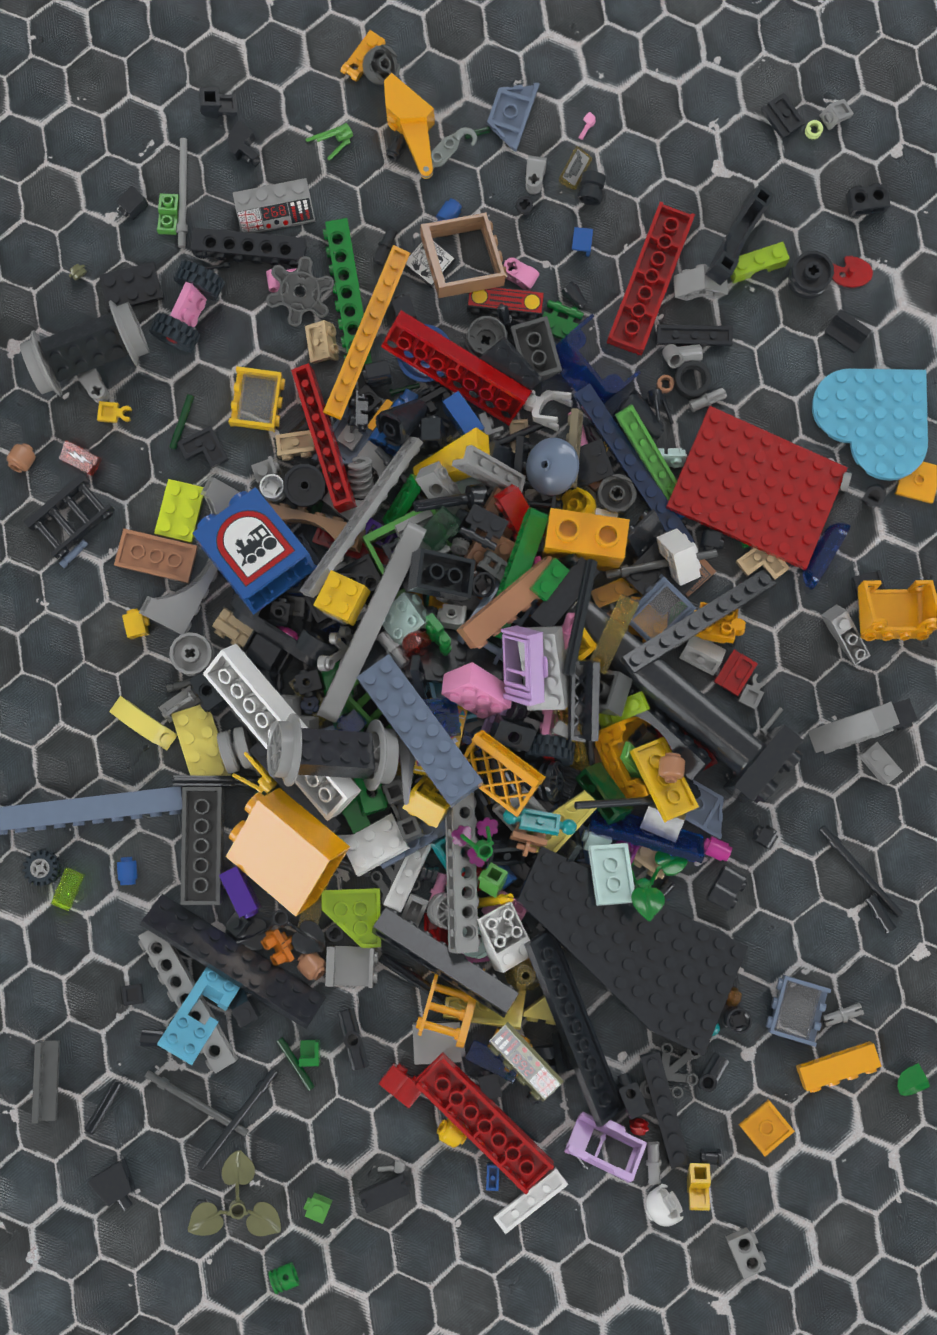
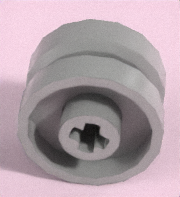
(182, 649)
(233, 749)

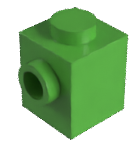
(492, 879)
(317, 1207)

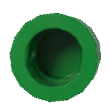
(279, 1279)

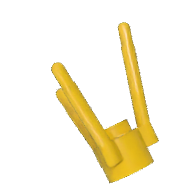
(266, 782)

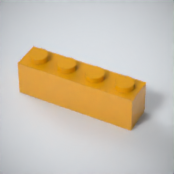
(839, 1066)

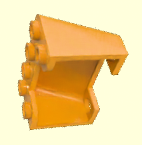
(897, 612)

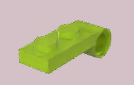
(634, 705)

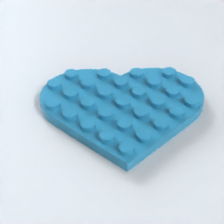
(878, 415)

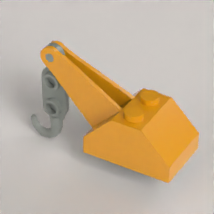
(414, 119)

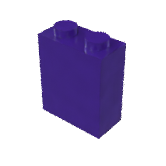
(240, 892)

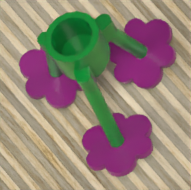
(482, 849)

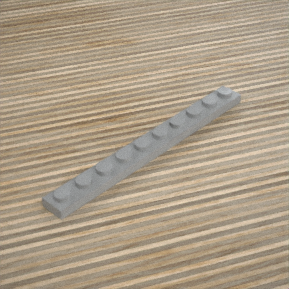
(361, 516)

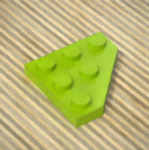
(354, 913)

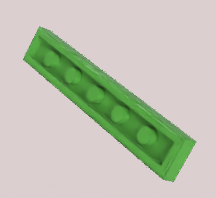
(646, 449)

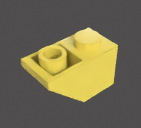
(539, 1010)

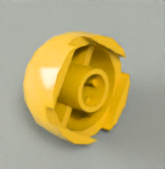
(579, 501)

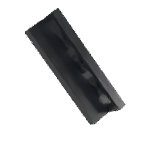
(589, 701)

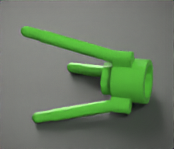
(341, 133)

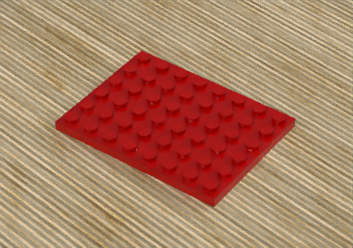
(756, 488)

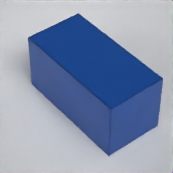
(492, 1177)

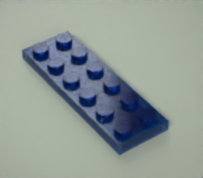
(687, 846)

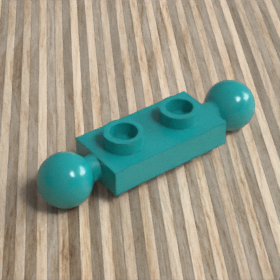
(541, 822)

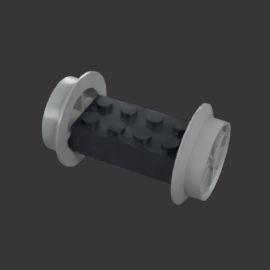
(84, 347)
(332, 753)

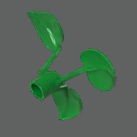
(650, 900)

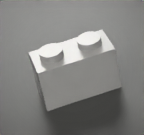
(880, 763)

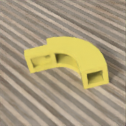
(143, 723)

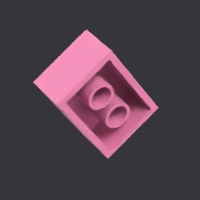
(475, 690)

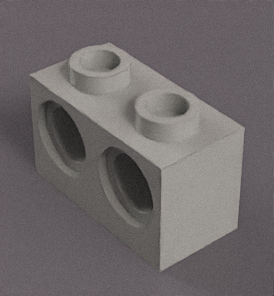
(742, 1254)

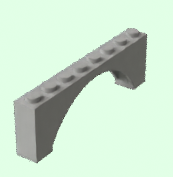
(178, 608)

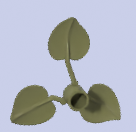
(261, 1221)

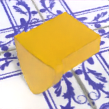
(587, 645)

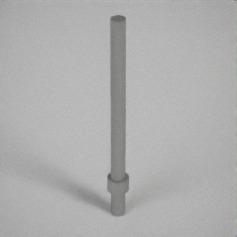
(182, 227)

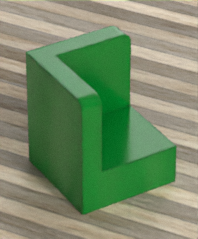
(309, 1053)

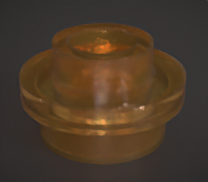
(734, 997)

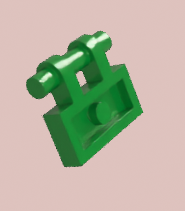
(559, 326)
(437, 634)

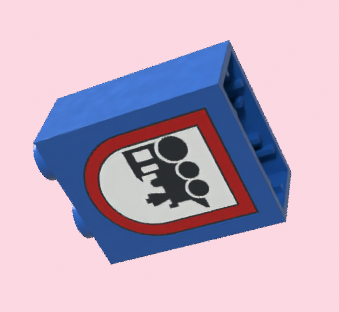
(254, 549)

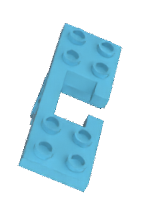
(185, 1034)

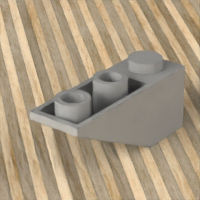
(846, 634)

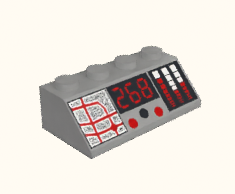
(274, 206)

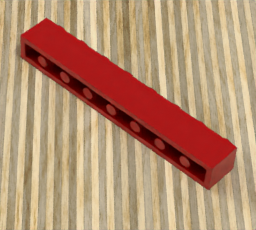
(324, 438)

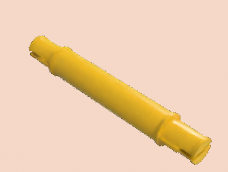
(491, 901)

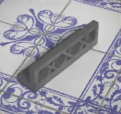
(45, 1080)

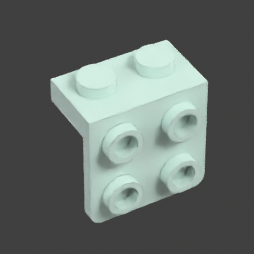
(405, 616)

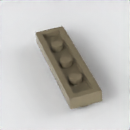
(575, 422)

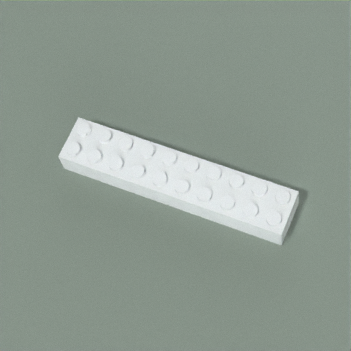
(258, 708)

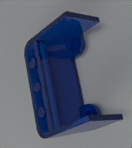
(579, 372)

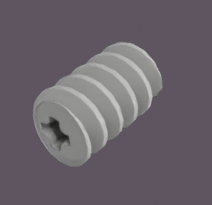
(360, 476)

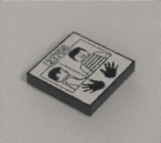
(418, 263)

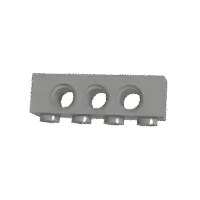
(437, 483)

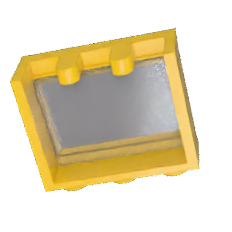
(257, 399)

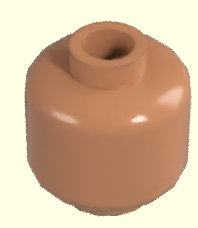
(21, 457)
(671, 767)
(311, 966)

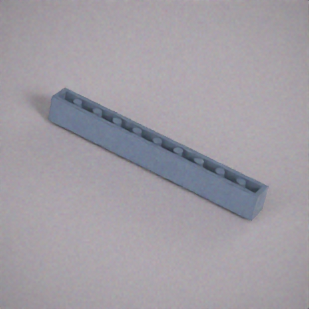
(90, 809)

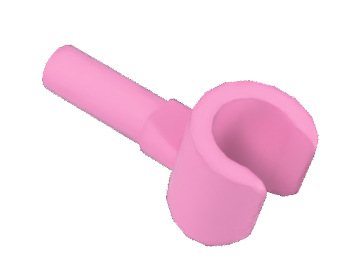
(590, 120)

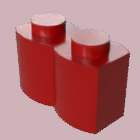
(400, 1084)

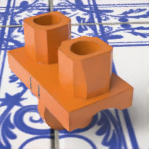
(281, 945)

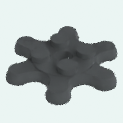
(299, 304)

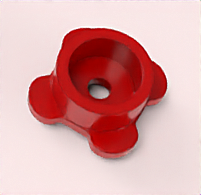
(638, 1126)

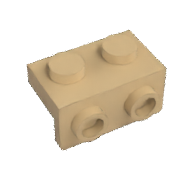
(295, 445)

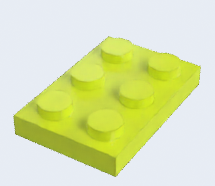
(179, 511)

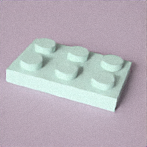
(611, 873)

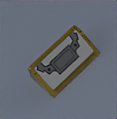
(574, 168)

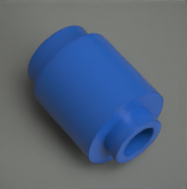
(450, 210)
(127, 871)

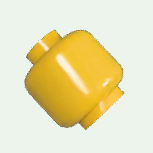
(450, 1134)

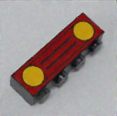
(520, 302)

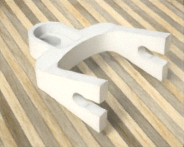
(535, 405)

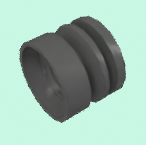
(485, 329)

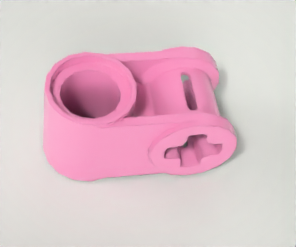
(522, 275)

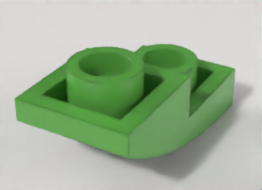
(168, 214)

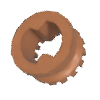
(671, 383)

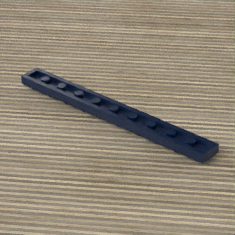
(628, 459)

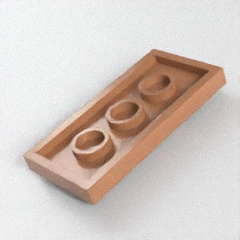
(156, 555)

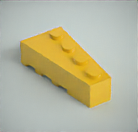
(456, 451)

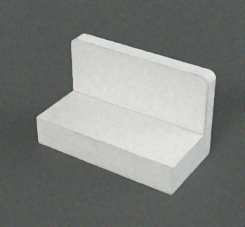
(703, 654)

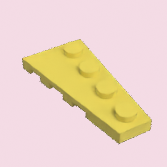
(567, 811)

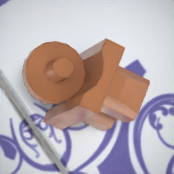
(538, 839)

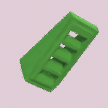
(629, 762)

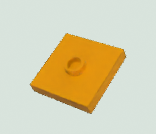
(919, 484)
(766, 1127)

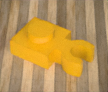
(111, 412)

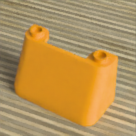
(610, 747)

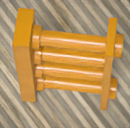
(464, 1015)

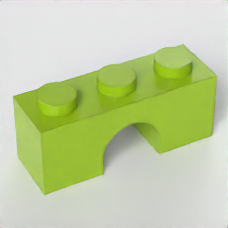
(767, 258)

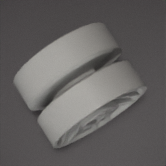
(438, 912)

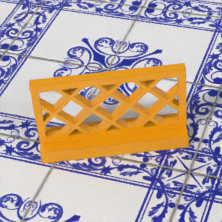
(511, 762)

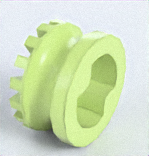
(809, 134)

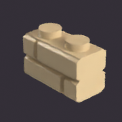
(231, 627)

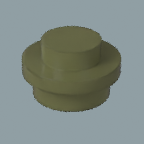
(77, 271)

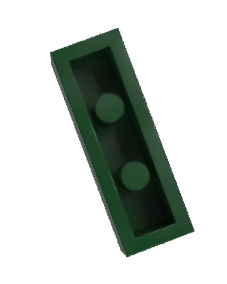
(601, 786)

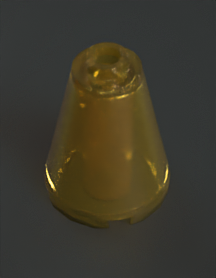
(515, 978)

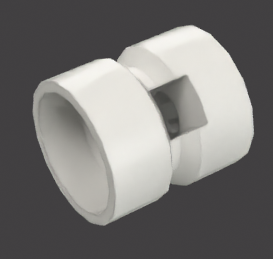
(272, 488)

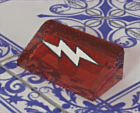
(79, 458)

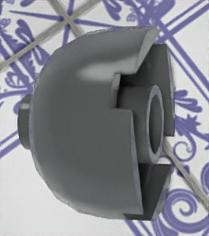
(380, 63)

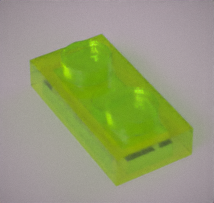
(67, 889)

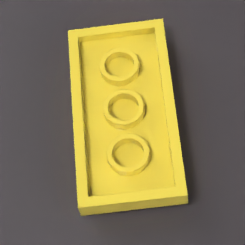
(199, 742)

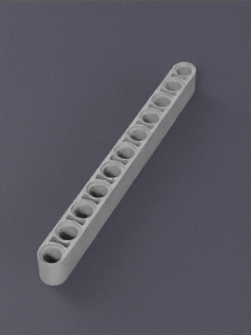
(371, 622)

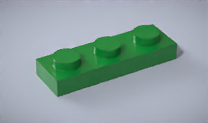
(403, 500)

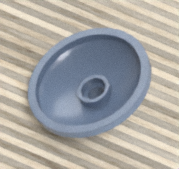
(561, 468)

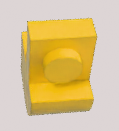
(698, 1186)

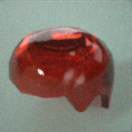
(415, 641)

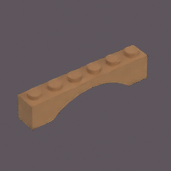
(332, 526)

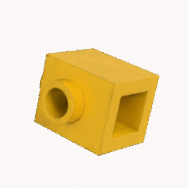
(135, 624)

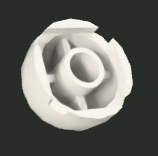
(663, 1207)

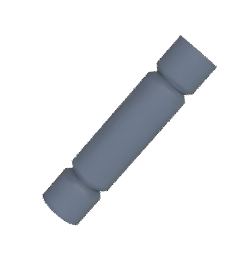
(73, 553)

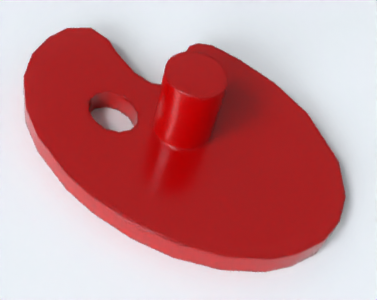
(856, 272)

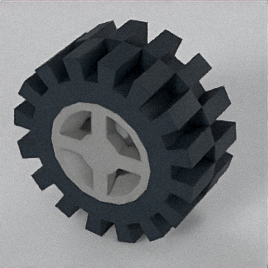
(35, 870)

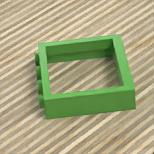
(383, 532)

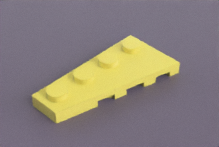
(486, 1016)

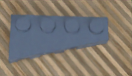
(431, 835)

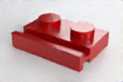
(735, 672)

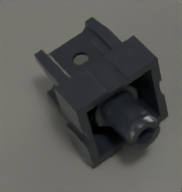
(496, 778)

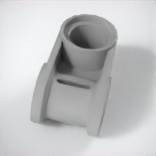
(535, 172)
(93, 383)

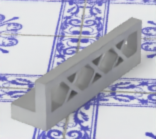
(488, 469)

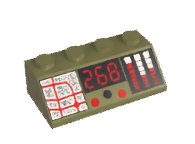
(525, 1062)

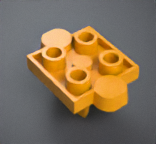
(724, 629)

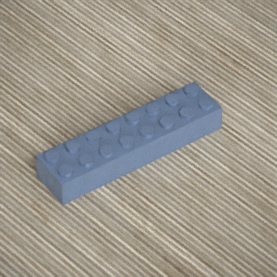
(420, 730)

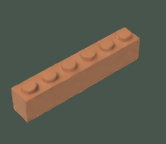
(502, 608)

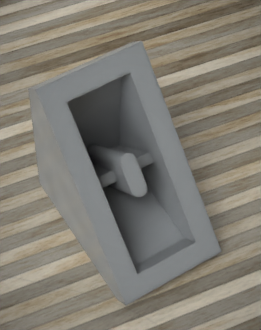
(415, 908)

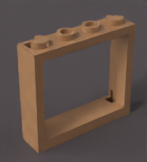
(456, 226)

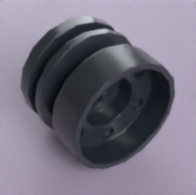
(553, 784)

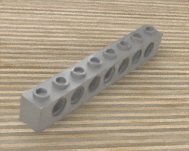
(456, 882)
(147, 940)

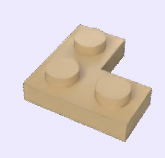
(755, 558)

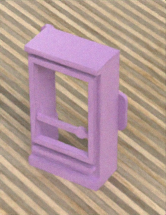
(535, 666)
(581, 1135)

